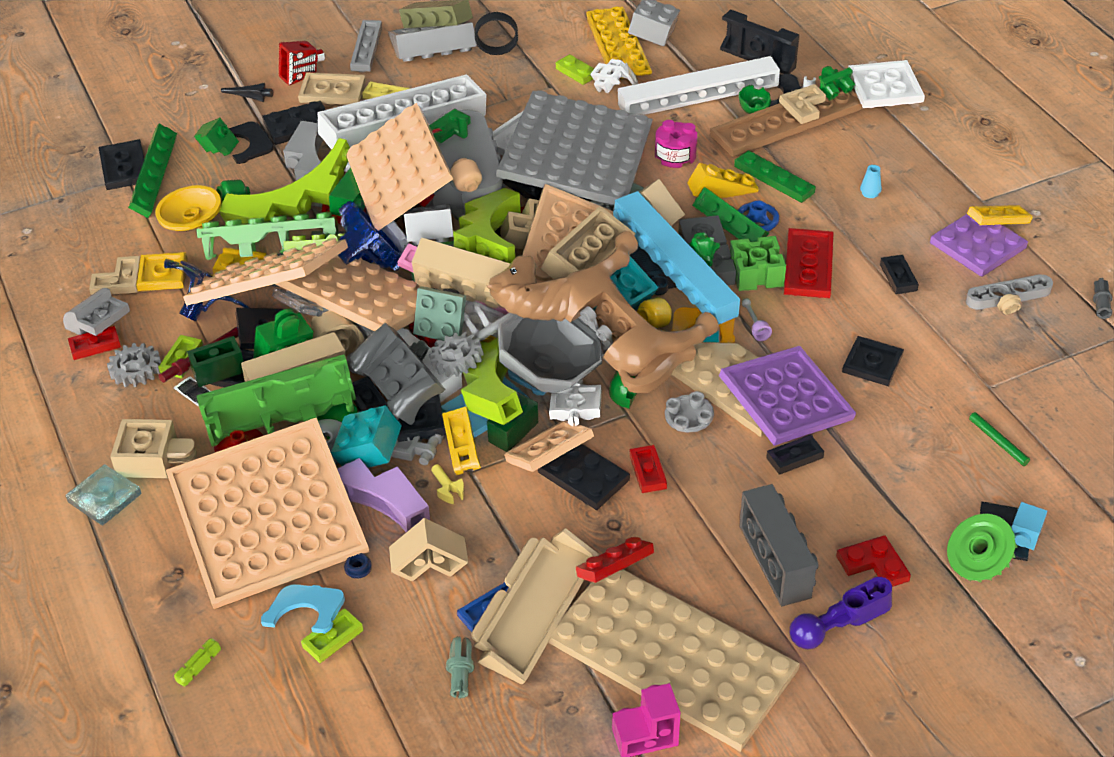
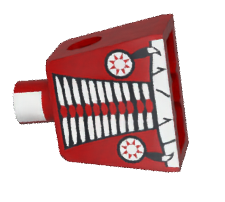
(297, 59)

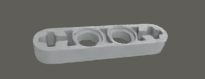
(984, 297)

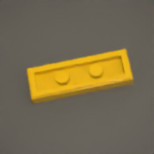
(999, 215)

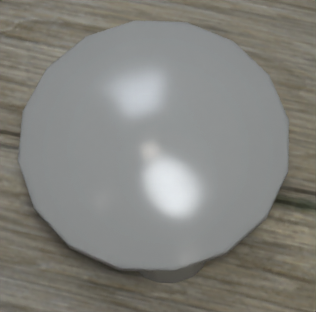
(689, 412)

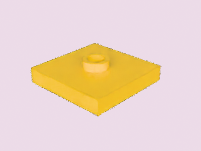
(155, 277)

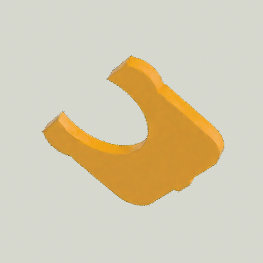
(686, 318)

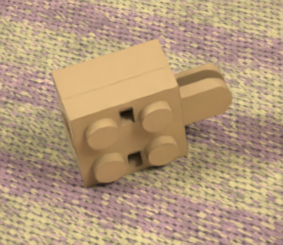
(148, 448)

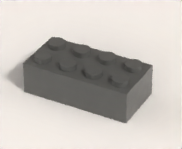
(778, 545)

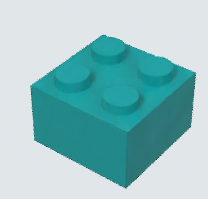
(367, 436)

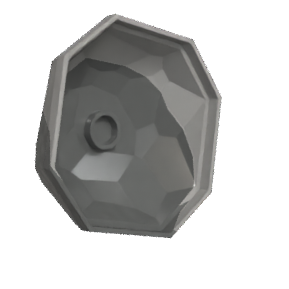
(550, 352)

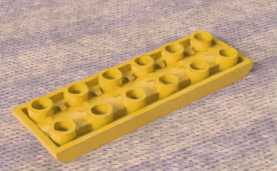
(614, 42)

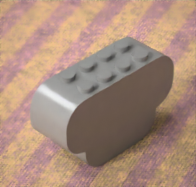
(477, 147)

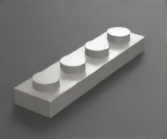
(366, 45)

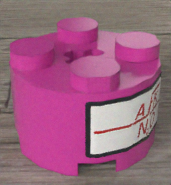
(675, 143)

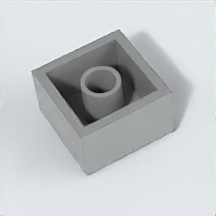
(654, 21)

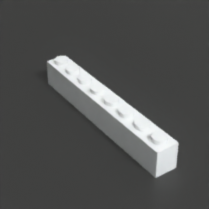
(698, 86)

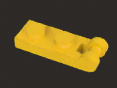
(461, 440)

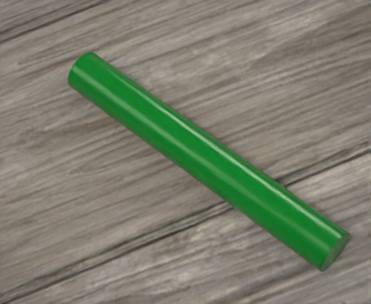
(997, 437)

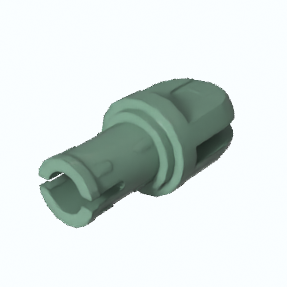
(460, 666)

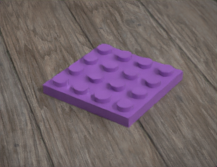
(787, 395)

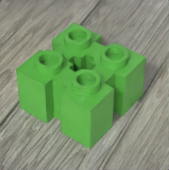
(758, 263)

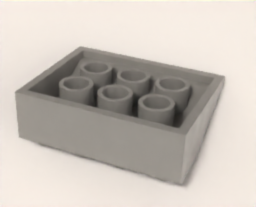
(429, 40)

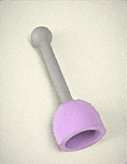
(760, 328)

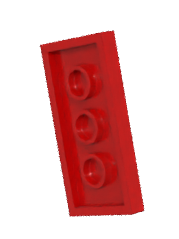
(809, 263)

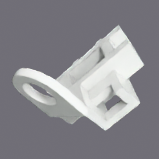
(611, 73)

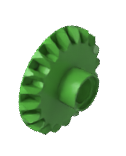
(972, 537)

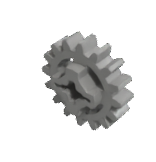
(456, 354)
(134, 365)

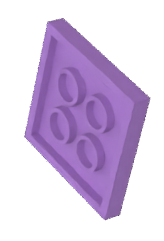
(977, 245)

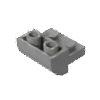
(95, 313)

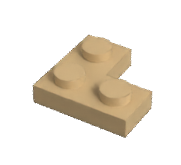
(802, 101)
(121, 281)

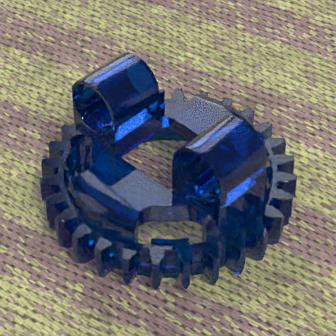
(365, 240)

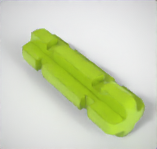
(197, 662)

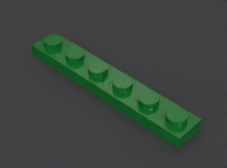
(152, 170)

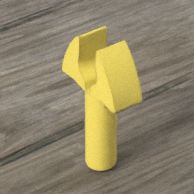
(444, 492)

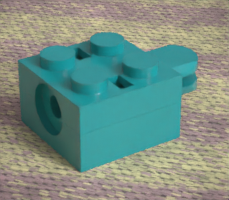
(633, 284)

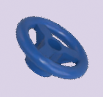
(758, 212)

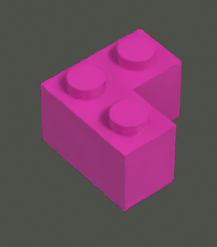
(651, 725)

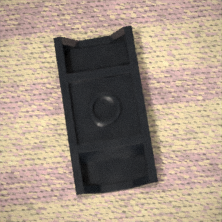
(756, 41)

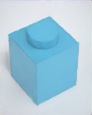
(1028, 525)

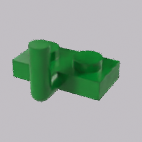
(451, 123)

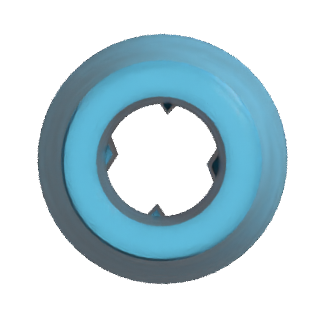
(871, 183)

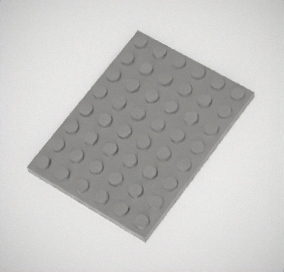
(576, 147)

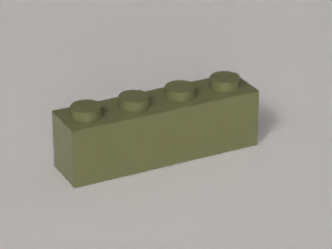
(435, 13)

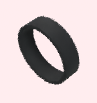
(492, 17)

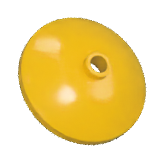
(188, 208)

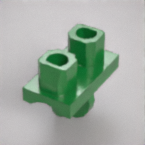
(832, 80)

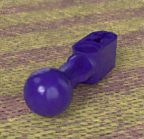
(870, 600)

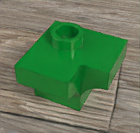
(216, 137)

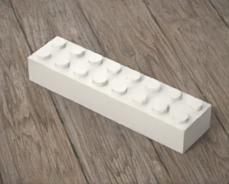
(361, 118)

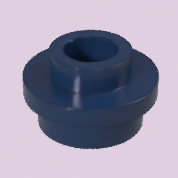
(360, 561)

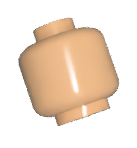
(466, 175)

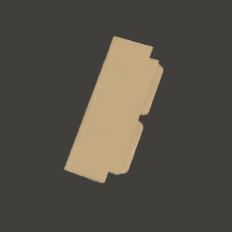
(524, 617)

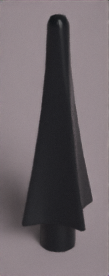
(255, 92)

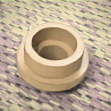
(1009, 304)

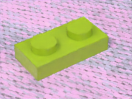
(575, 69)
(178, 351)
(325, 644)

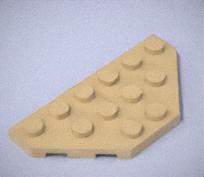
(703, 376)

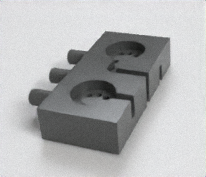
(711, 225)

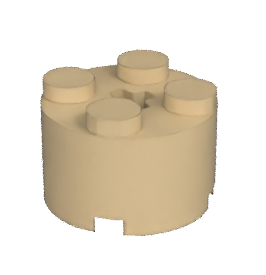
(345, 329)

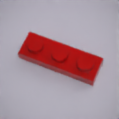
(614, 559)

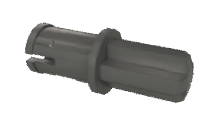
(1102, 298)

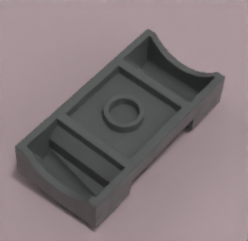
(396, 372)

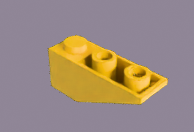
(721, 181)

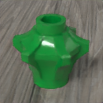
(704, 247)

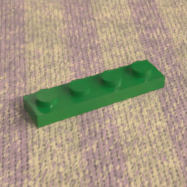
(775, 176)
(730, 218)

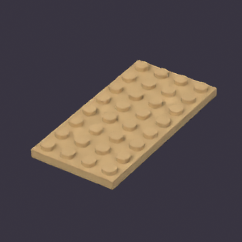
(652, 638)

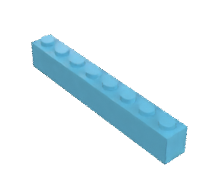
(677, 258)

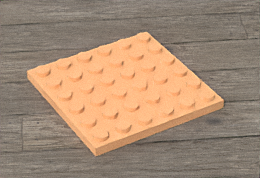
(266, 512)

